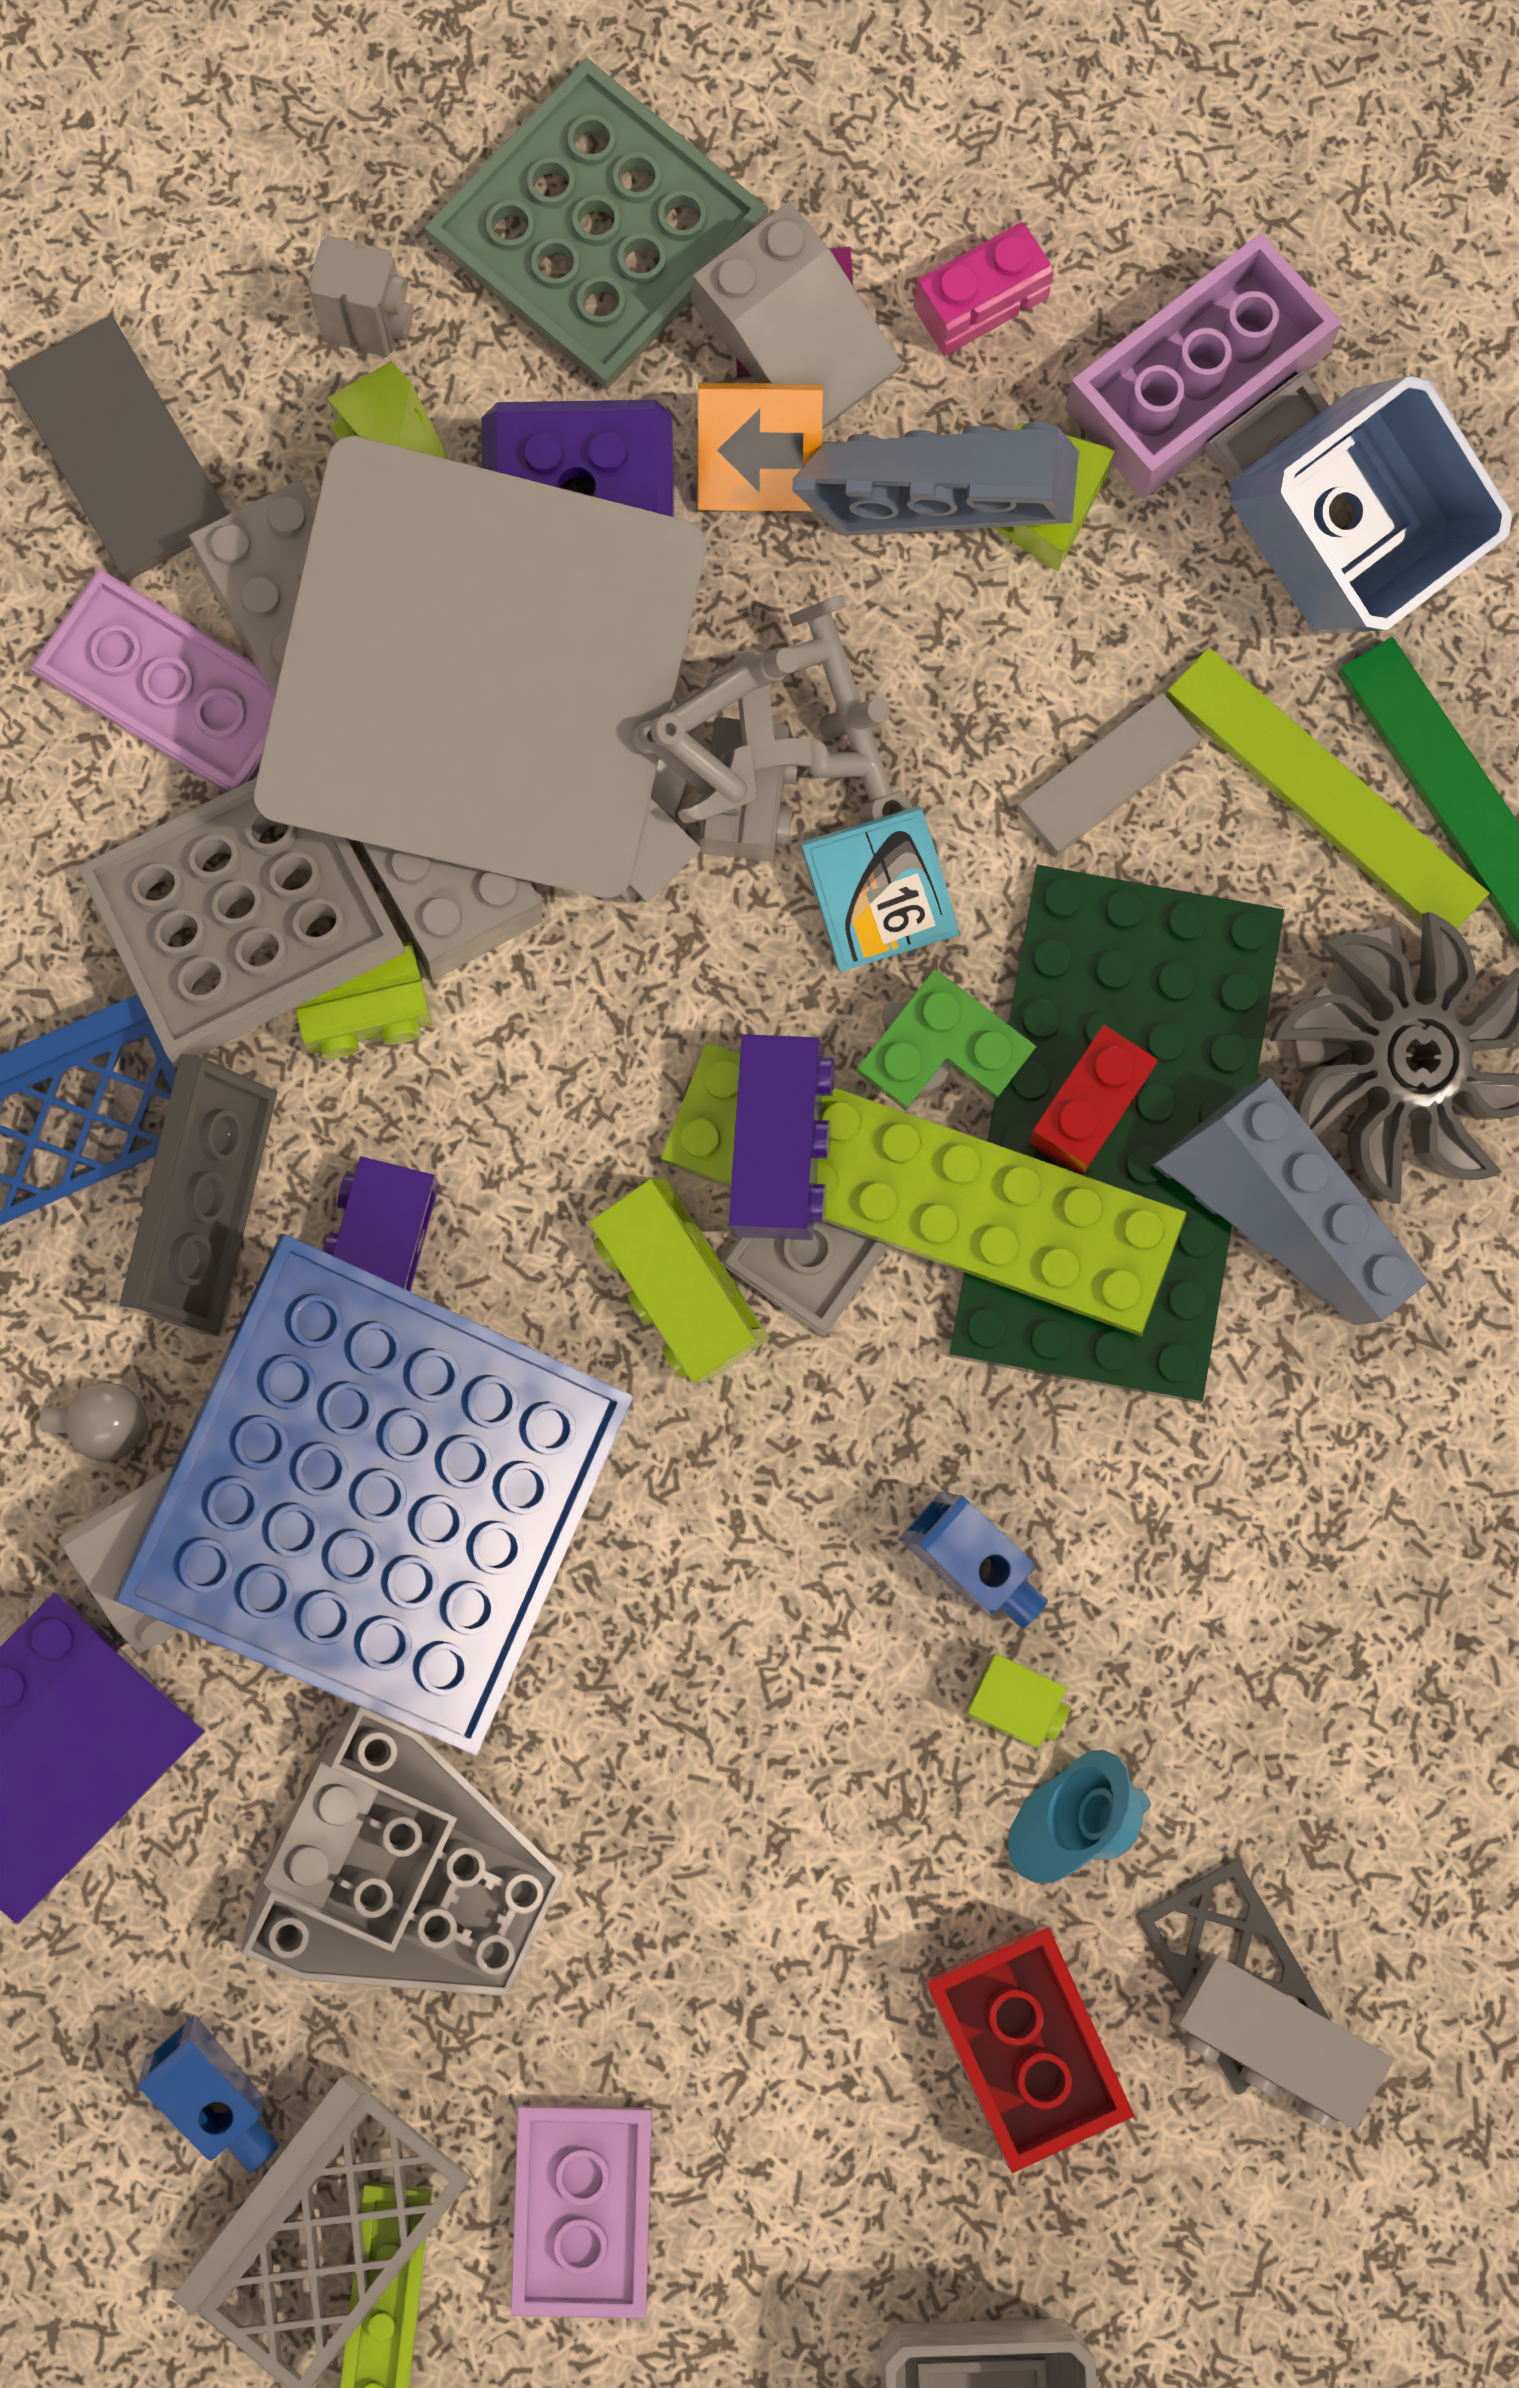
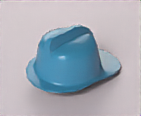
(1077, 1818)

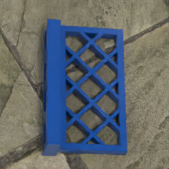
(52, 1057)

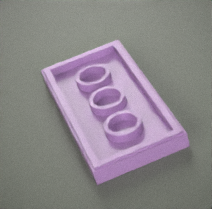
(160, 681)

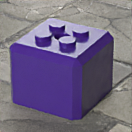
(612, 443)

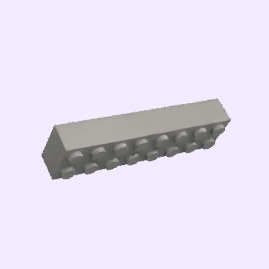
(255, 573)

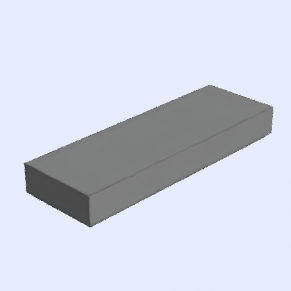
(1109, 774)

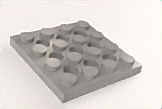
(224, 945)

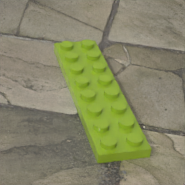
(957, 1200)

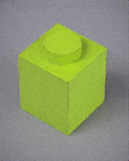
(1018, 1702)

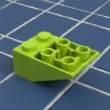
(385, 410)

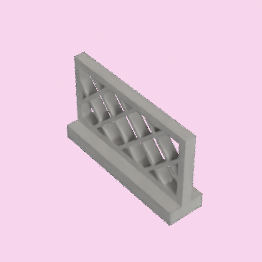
(277, 2198)

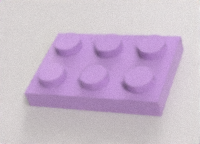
(581, 2211)

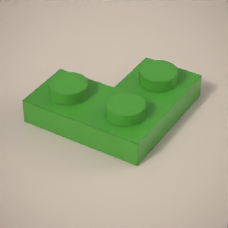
(940, 1027)

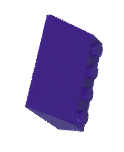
(76, 1746)

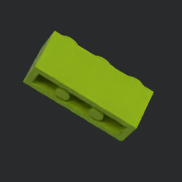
(677, 1281)

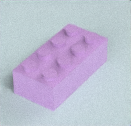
(1201, 364)

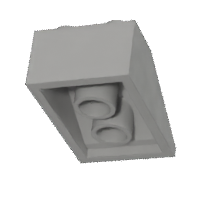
(794, 313)

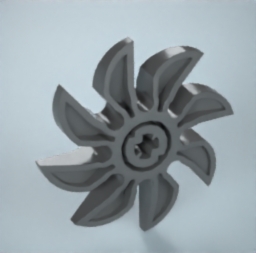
(1380, 1056)

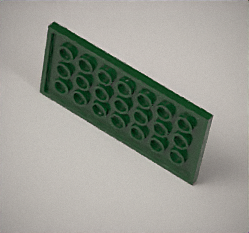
(1194, 991)

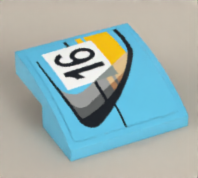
(879, 888)

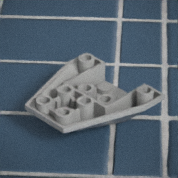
(397, 1873)

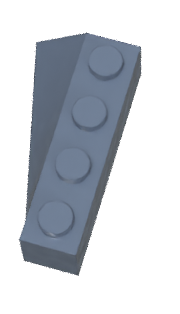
(942, 480)
(1294, 1201)

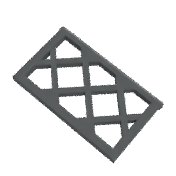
(1257, 1921)

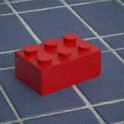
(1028, 2048)

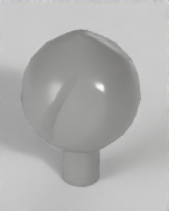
(100, 1422)

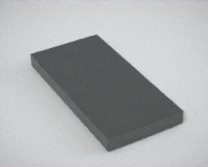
(117, 447)
(198, 1196)

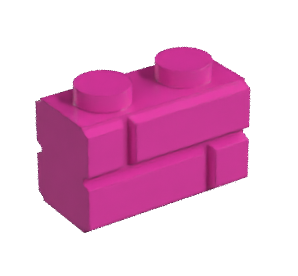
(983, 288)

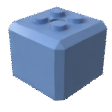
(1415, 498)

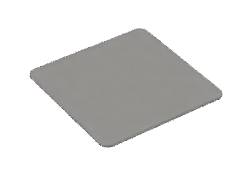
(478, 668)

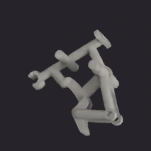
(748, 679)

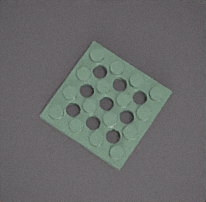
(545, 146)

